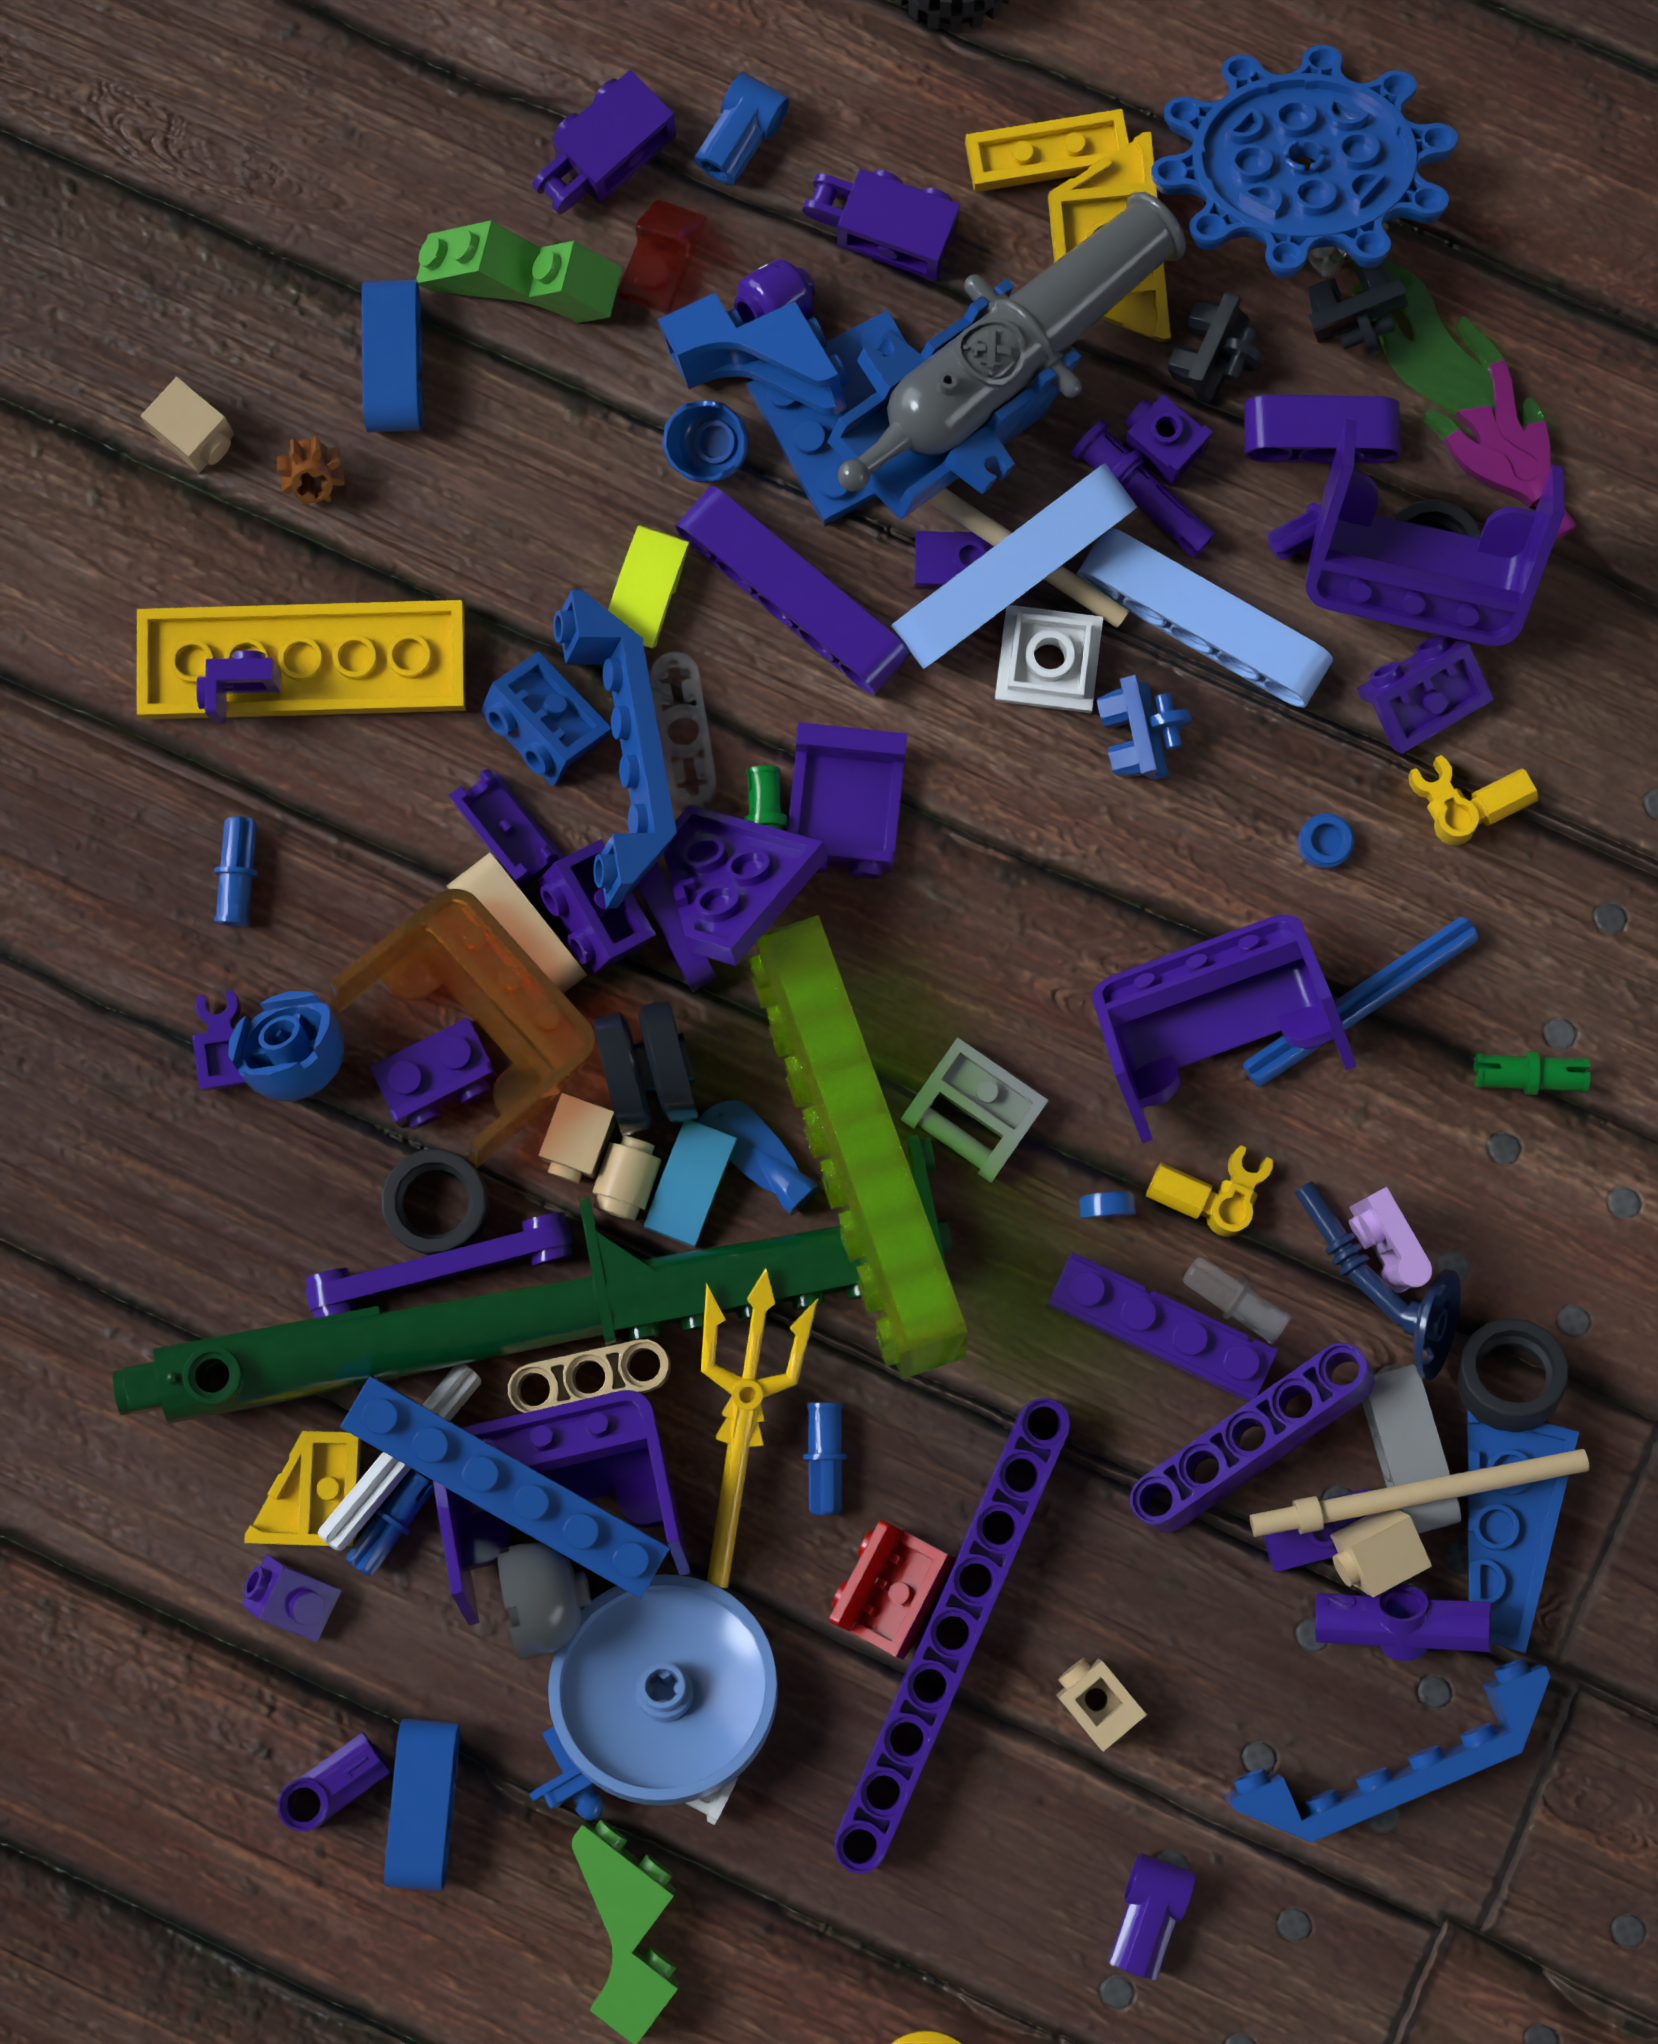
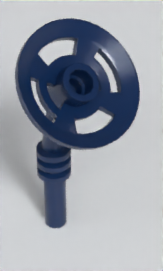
(1429, 1322)

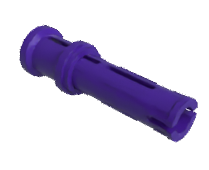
(1152, 497)

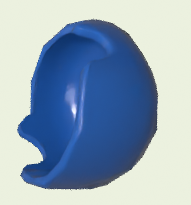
(705, 441)

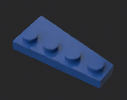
(1512, 1527)

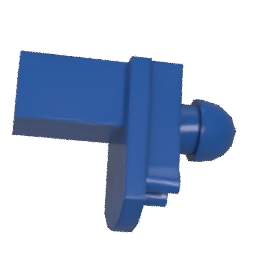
(569, 1785)

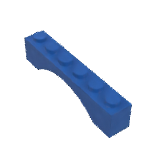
(505, 1487)

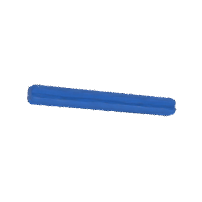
(1371, 994)

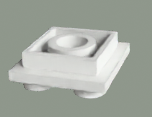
(1026, 682)

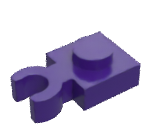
(212, 1048)

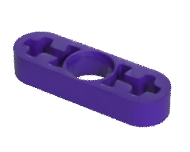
(665, 913)

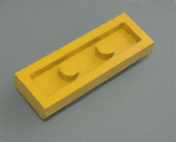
(1043, 149)

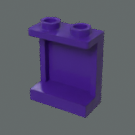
(849, 795)

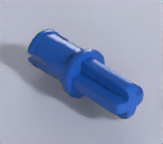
(236, 872)
(824, 1458)
(390, 1522)

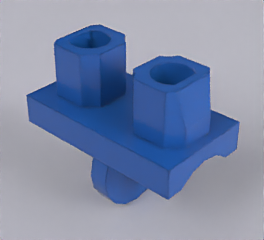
(1135, 706)

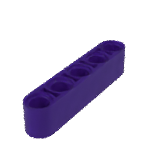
(792, 590)
(1263, 1411)

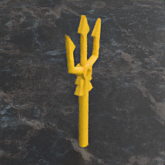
(744, 1410)

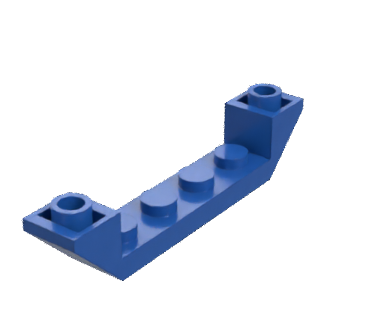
(599, 638)
(1515, 1701)

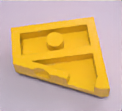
(308, 1490)

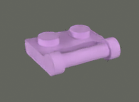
(1384, 1228)

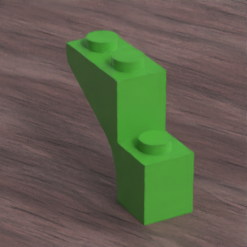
(502, 265)
(629, 1899)

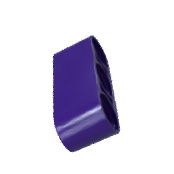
(1311, 426)

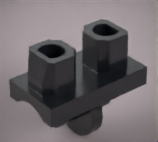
(1335, 316)
(1224, 352)

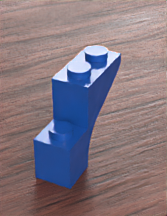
(773, 349)

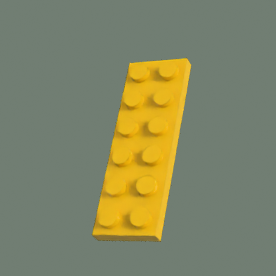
(328, 657)

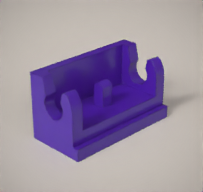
(506, 828)

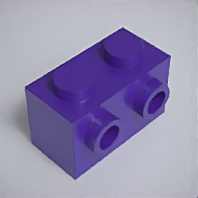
(595, 933)

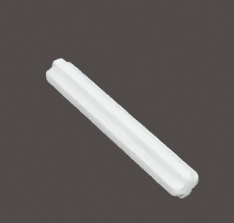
(388, 1471)

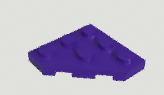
(734, 879)

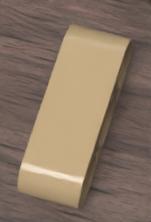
(521, 920)
(562, 1371)

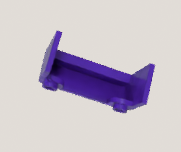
(1423, 573)
(1211, 1002)
(585, 1446)

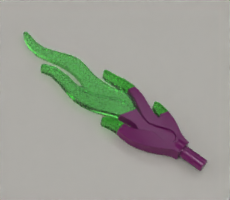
(1478, 394)

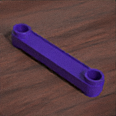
(544, 1241)

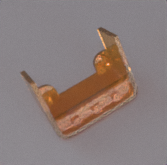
(499, 985)

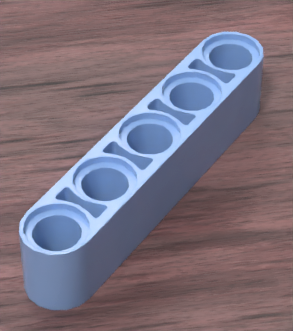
(1014, 565)
(1206, 617)

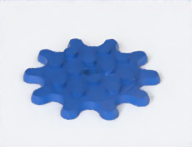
(1350, 131)

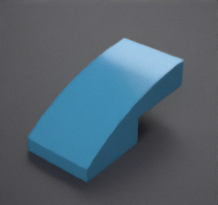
(690, 1183)

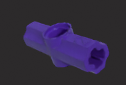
(1403, 1622)

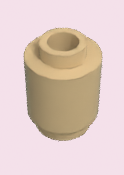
(626, 1178)

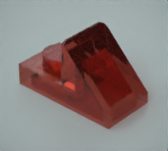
(661, 256)

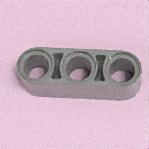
(1408, 1442)

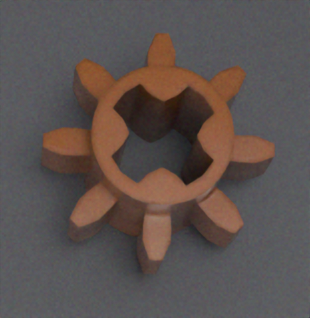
(310, 470)

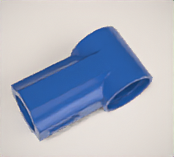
(748, 116)

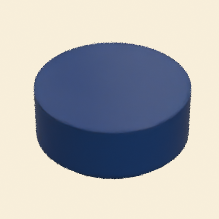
(1325, 841)
(1107, 1205)

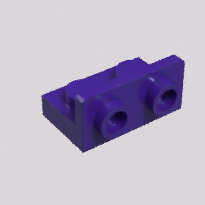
(1426, 691)
(435, 1074)

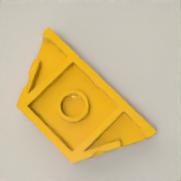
(1093, 200)

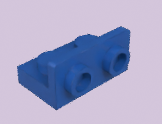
(543, 717)

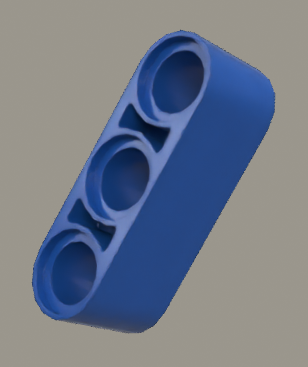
(392, 356)
(422, 1805)

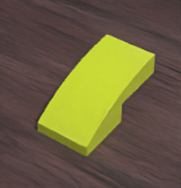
(648, 581)

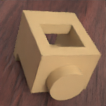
(1114, 1717)

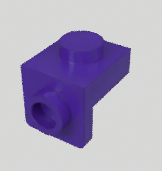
(244, 673)
(289, 1598)

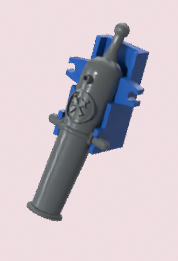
(971, 385)

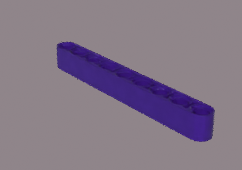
(951, 1662)

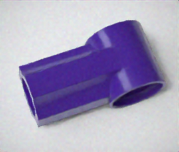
(336, 1781)
(1155, 1900)

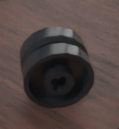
(646, 1067)

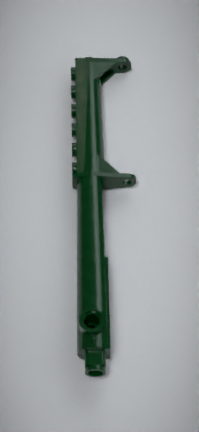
(617, 1299)

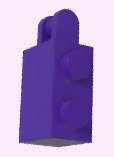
(606, 142)
(887, 219)

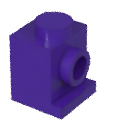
(1166, 455)

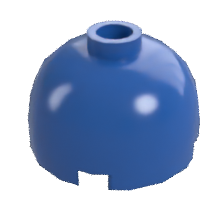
(288, 1047)

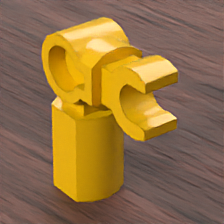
(1458, 817)
(1225, 1211)

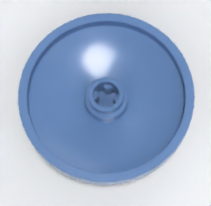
(664, 1691)

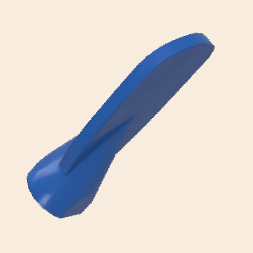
(761, 1154)

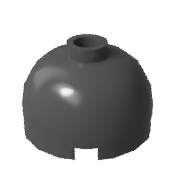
(541, 1597)

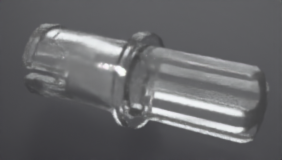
(1236, 1299)

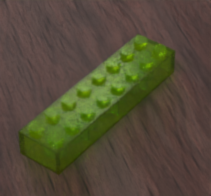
(860, 1148)

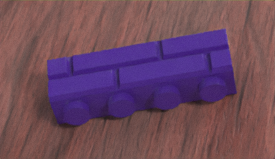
(1161, 1328)

